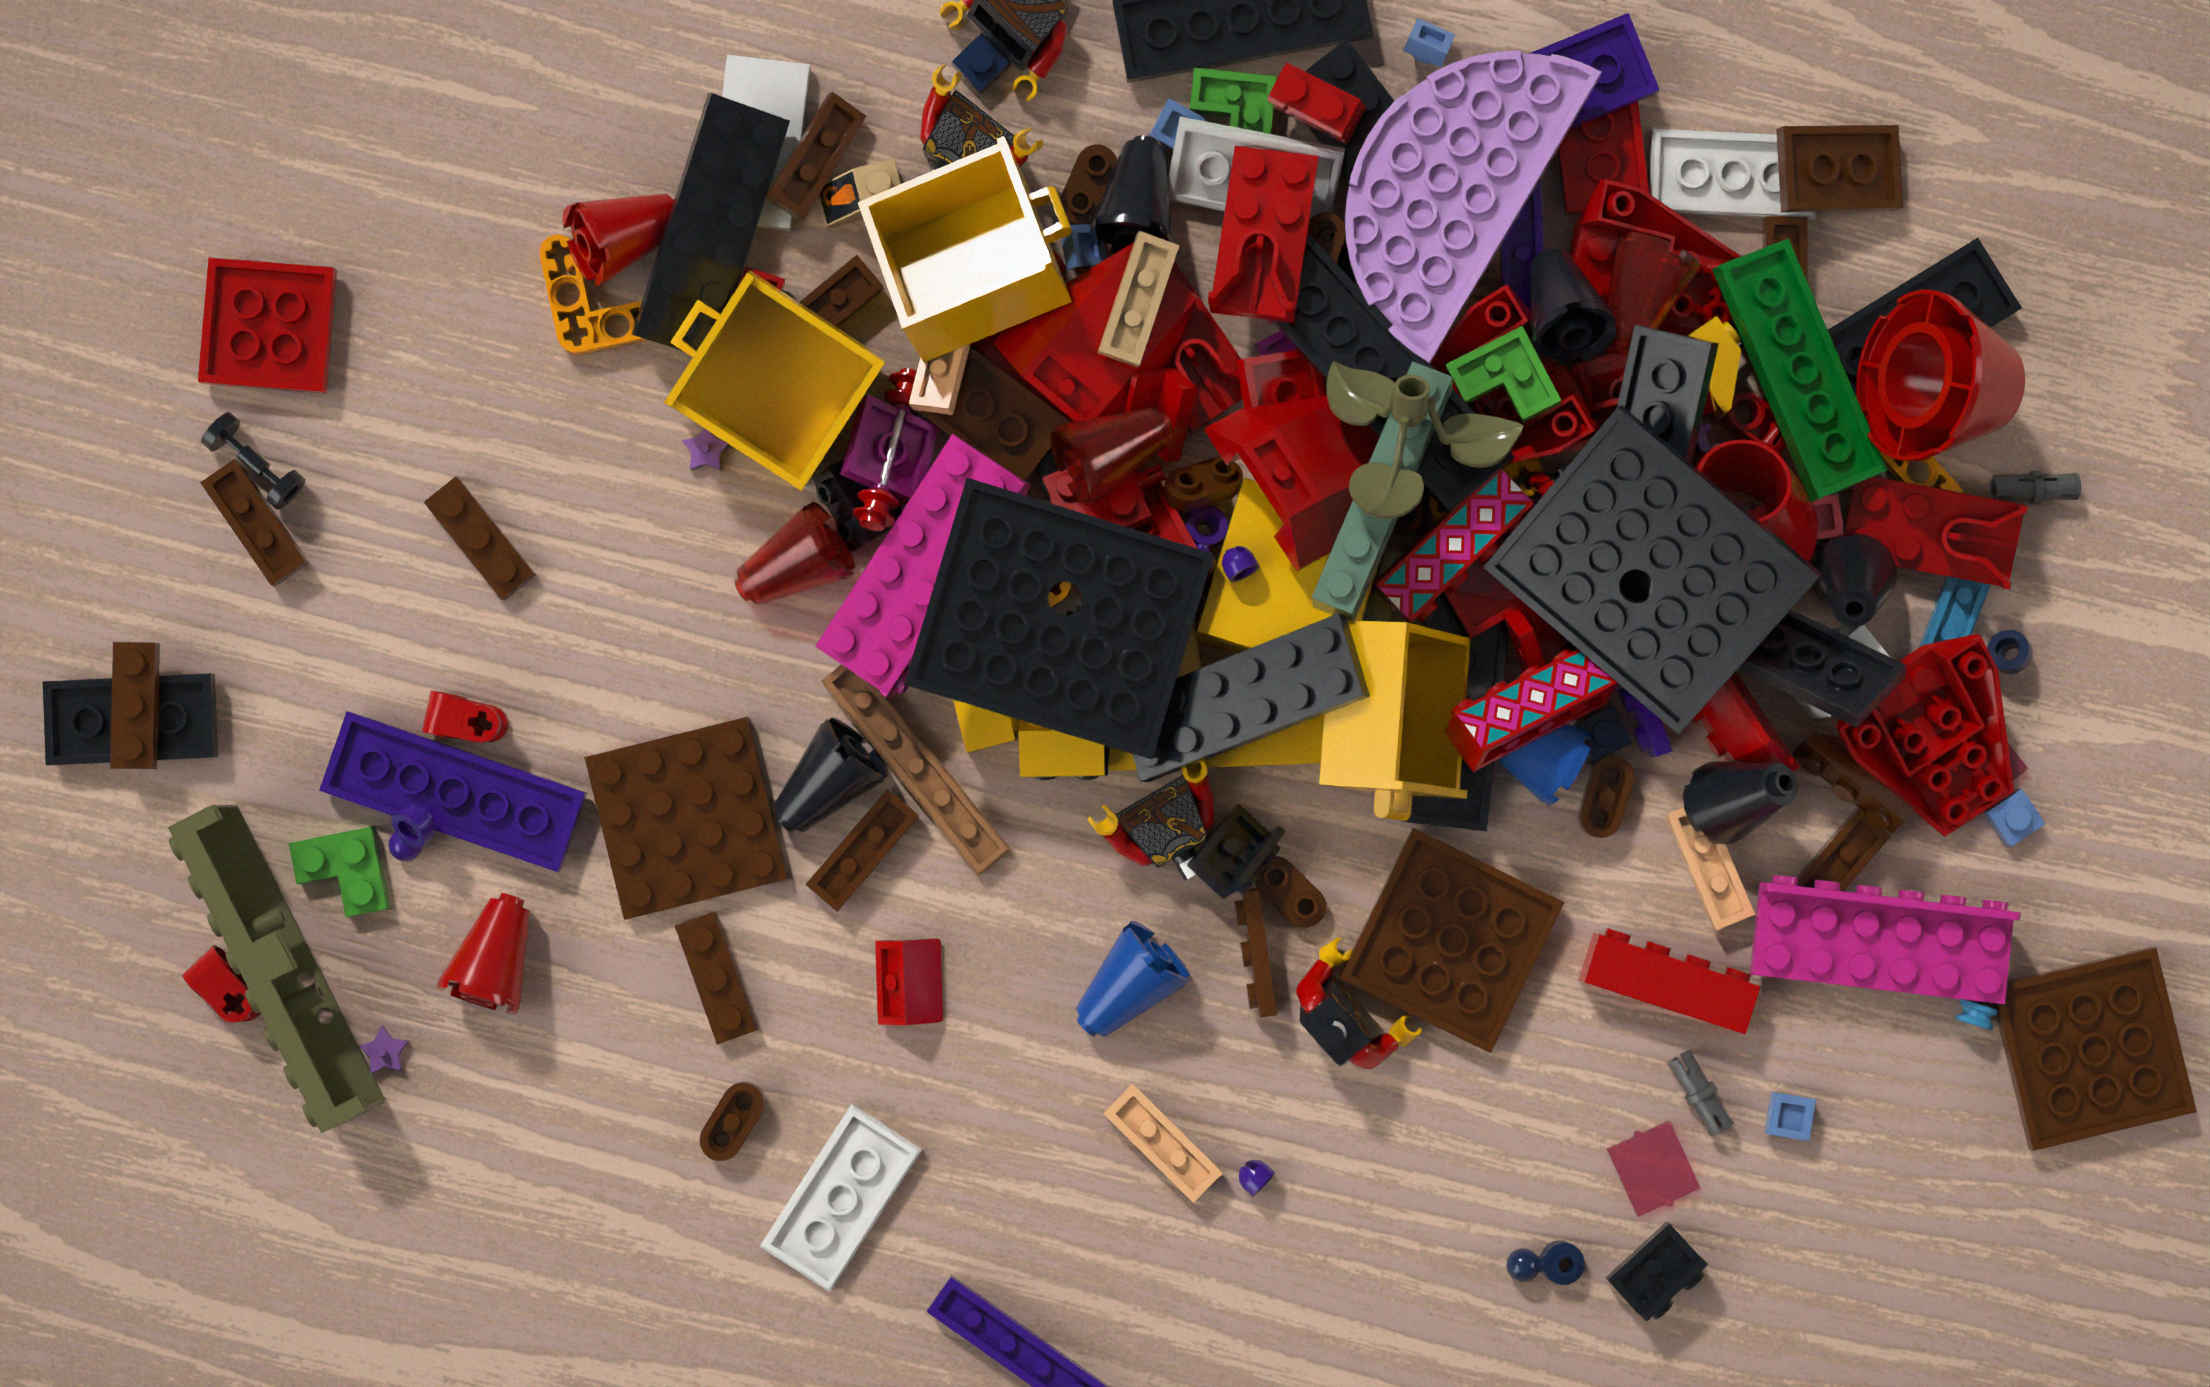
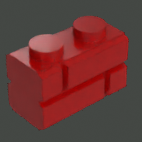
(1316, 103)

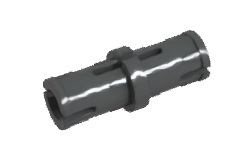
(2035, 487)
(1700, 1093)

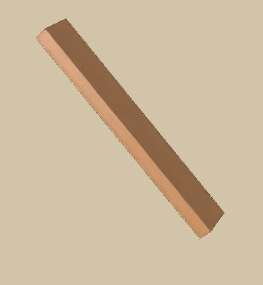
(918, 769)

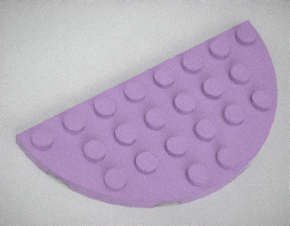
(1449, 181)

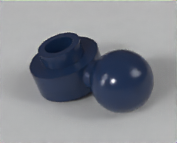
(2002, 643)
(1525, 1265)

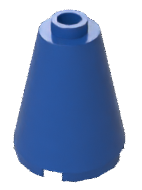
(1549, 762)
(1130, 981)

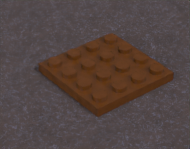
(686, 818)
(1451, 940)
(2093, 1049)

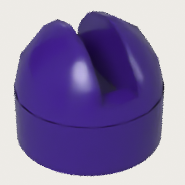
(1239, 563)
(1254, 1176)

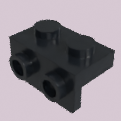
(841, 499)
(1235, 852)
(1657, 1272)

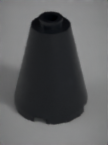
(1134, 197)
(1566, 311)
(1854, 577)
(828, 777)
(1736, 797)

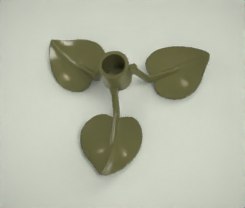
(1390, 492)

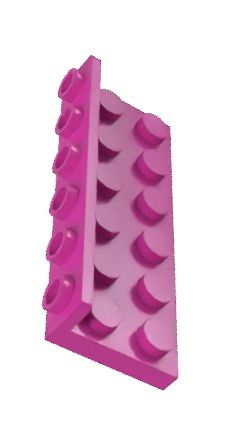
(887, 605)
(1882, 940)

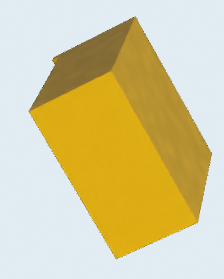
(967, 250)
(772, 379)
(1270, 599)
(1397, 734)

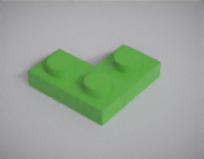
(1234, 95)
(1506, 363)
(352, 858)

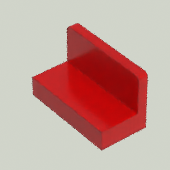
(1166, 392)
(1533, 637)
(909, 981)

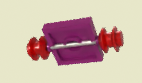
(888, 451)

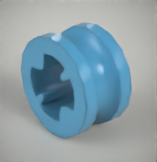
(1976, 1014)

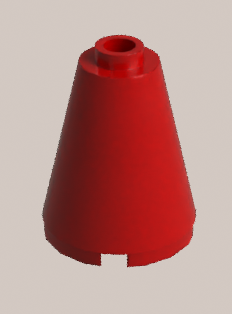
(615, 232)
(491, 957)

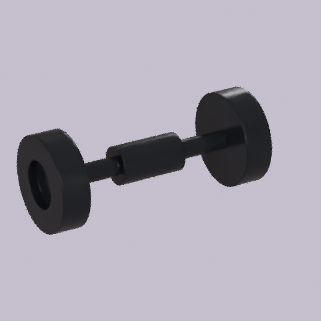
(221, 432)

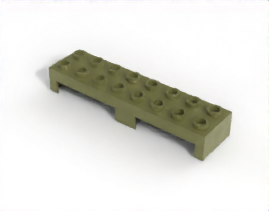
(270, 957)

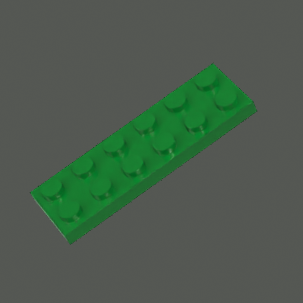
(1799, 369)

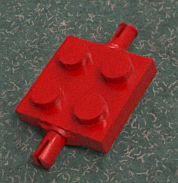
(1122, 505)

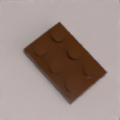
(1839, 168)
(1000, 417)

